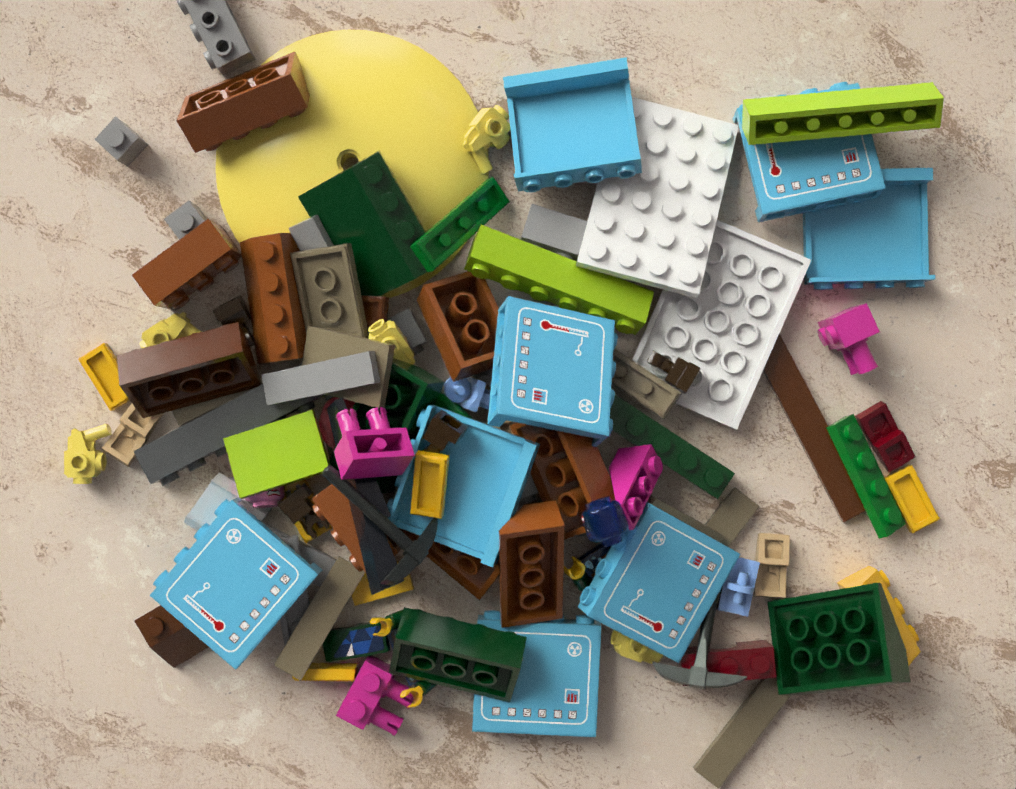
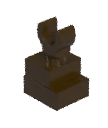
(233, 312)
(680, 373)
(443, 431)
(298, 506)

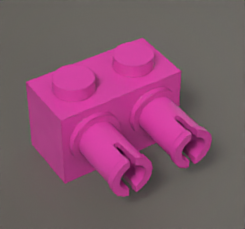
(849, 333)
(372, 451)
(362, 700)

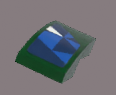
(354, 642)

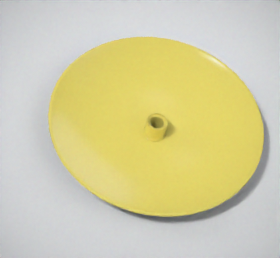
(363, 99)

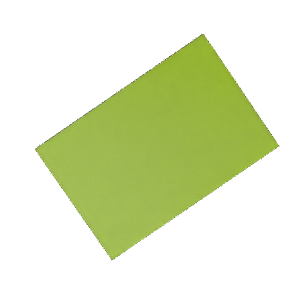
(276, 454)

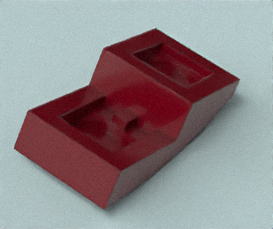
(885, 437)

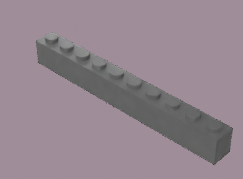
(204, 435)

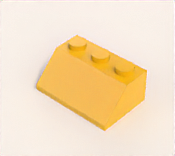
(871, 575)

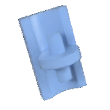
(468, 393)
(739, 587)

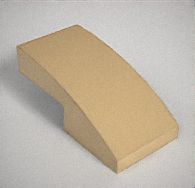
(130, 435)
(773, 555)

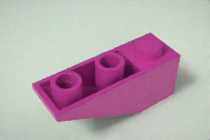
(634, 478)

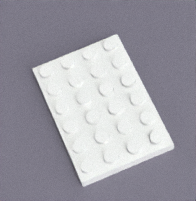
(665, 218)
(729, 324)

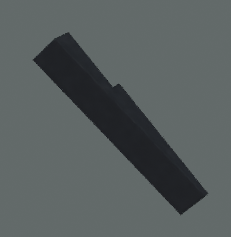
(372, 540)

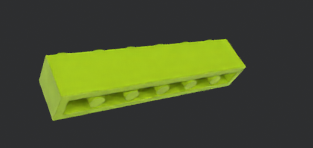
(842, 113)
(557, 280)

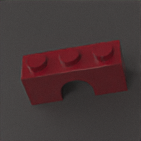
(747, 659)

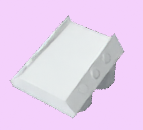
(217, 492)

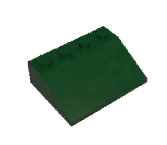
(374, 215)
(836, 641)

